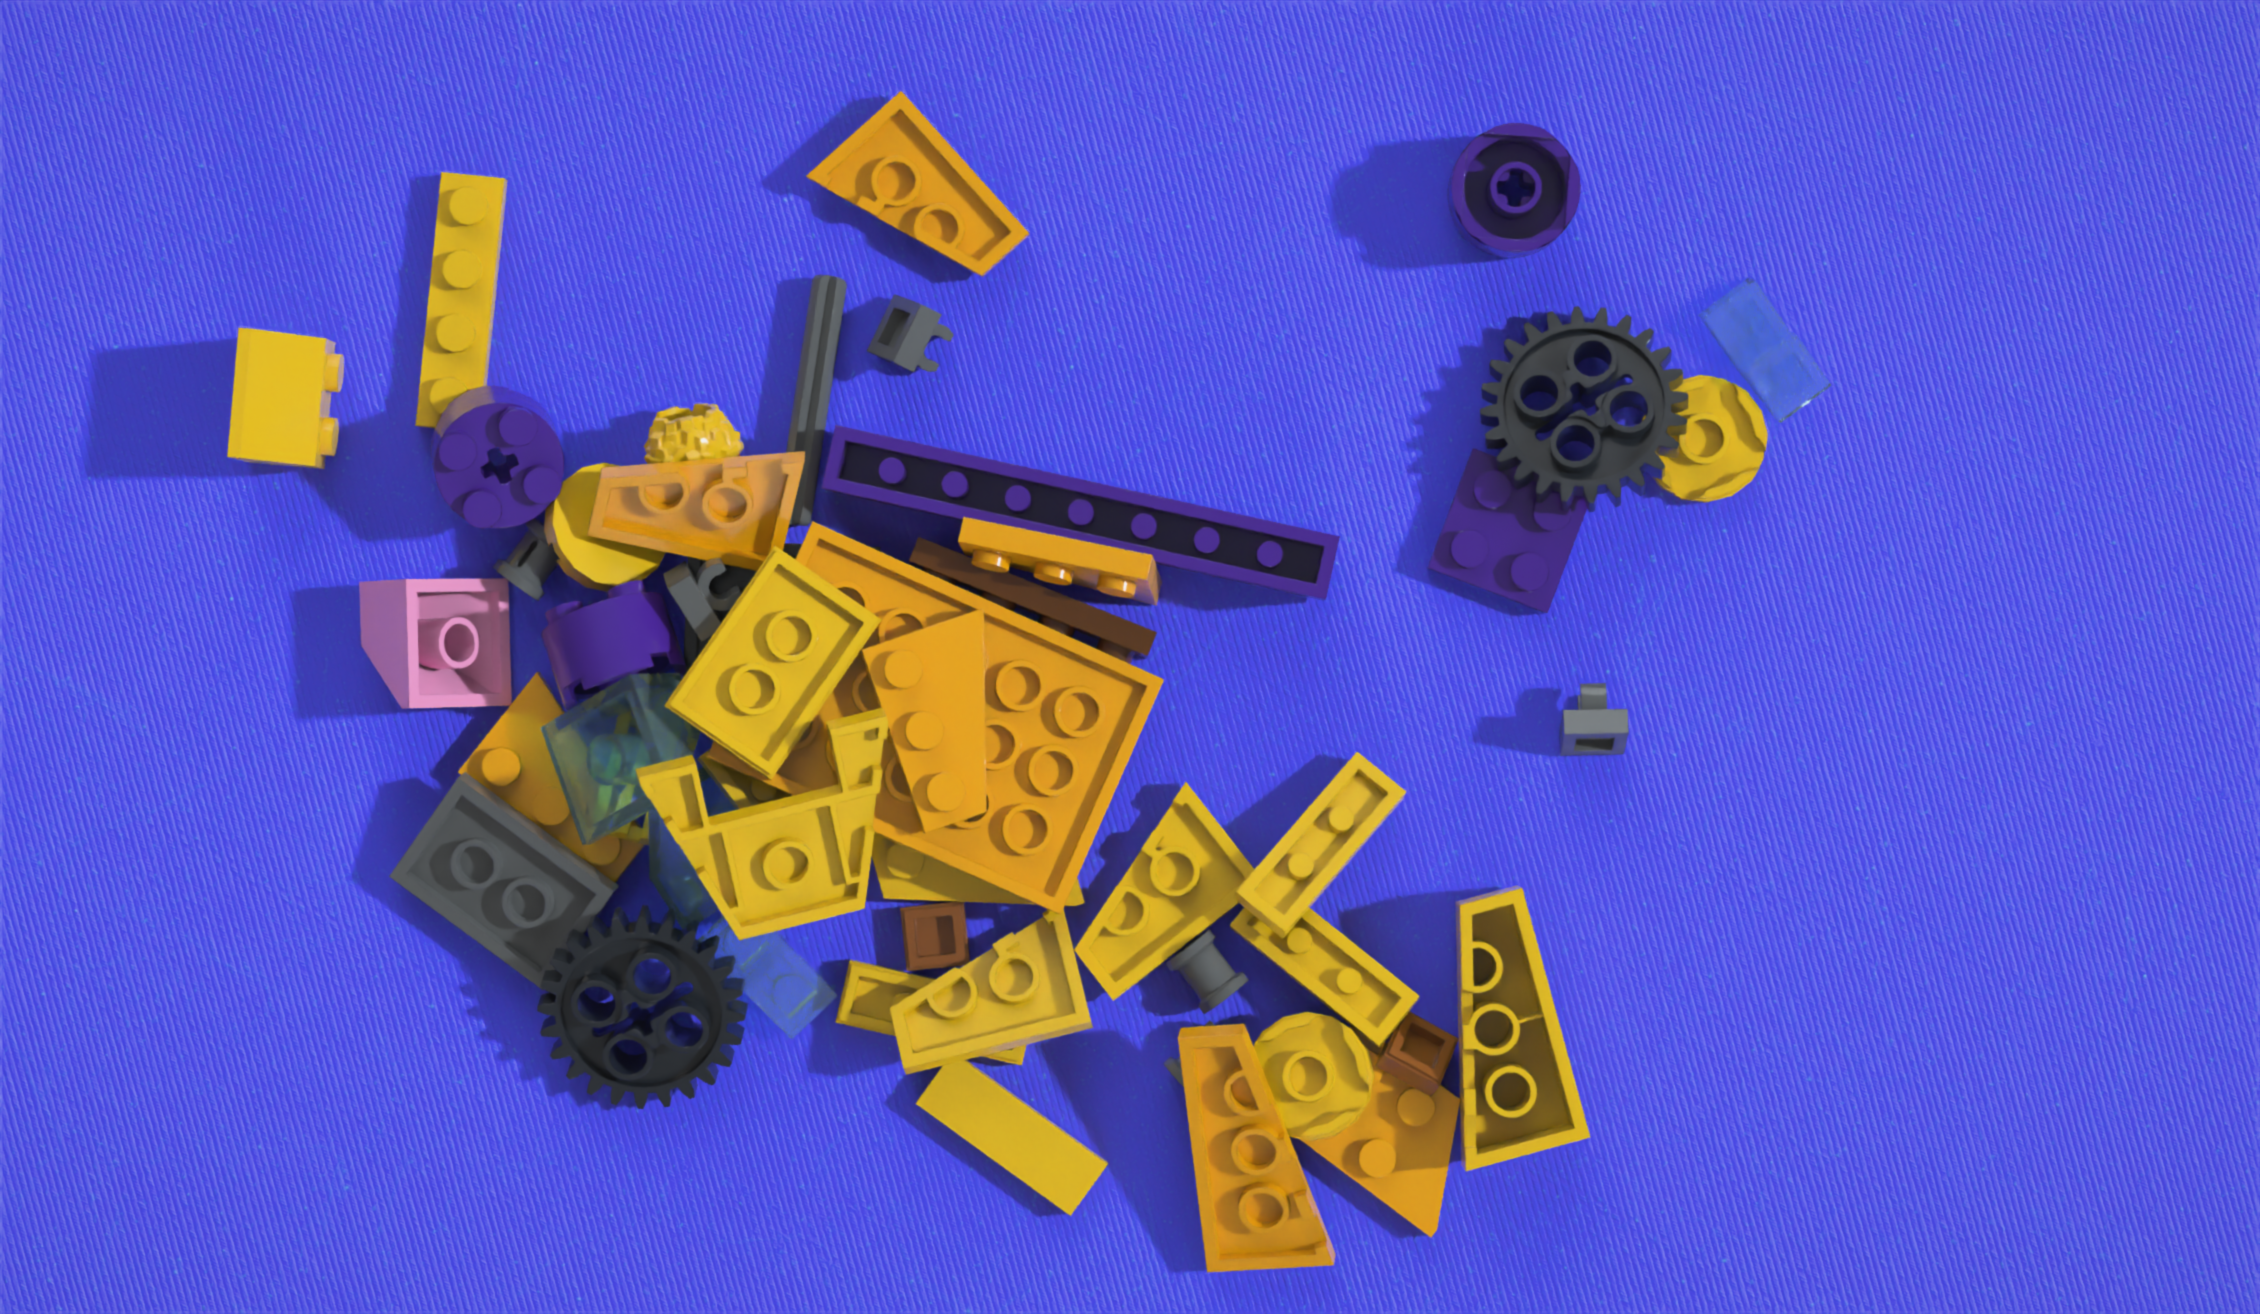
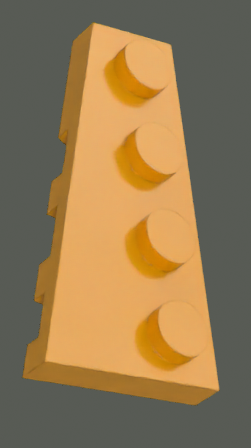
(1245, 1167)

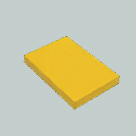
(772, 663)

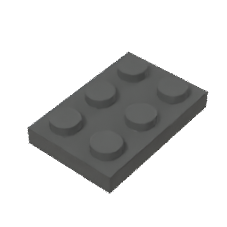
(502, 878)

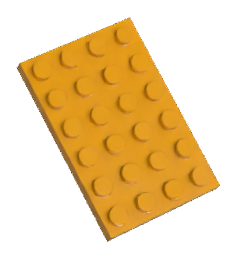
(1054, 728)

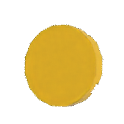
(1721, 442)
(589, 559)
(1315, 1073)

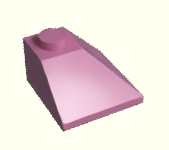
(439, 640)

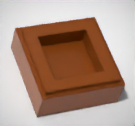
(935, 935)
(1417, 1053)

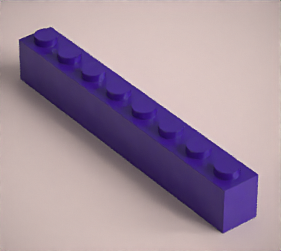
(1083, 510)

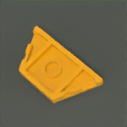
(1398, 1145)

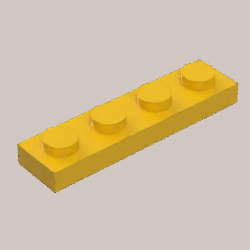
(461, 291)

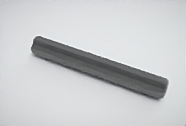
(814, 386)

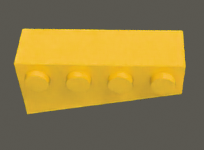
(1512, 1051)

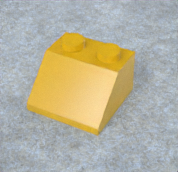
(284, 399)

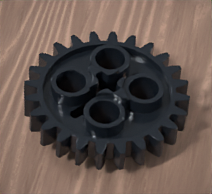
(1549, 366)
(613, 961)

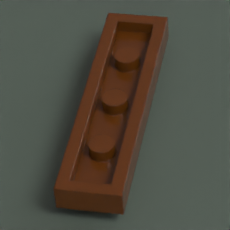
(1059, 612)

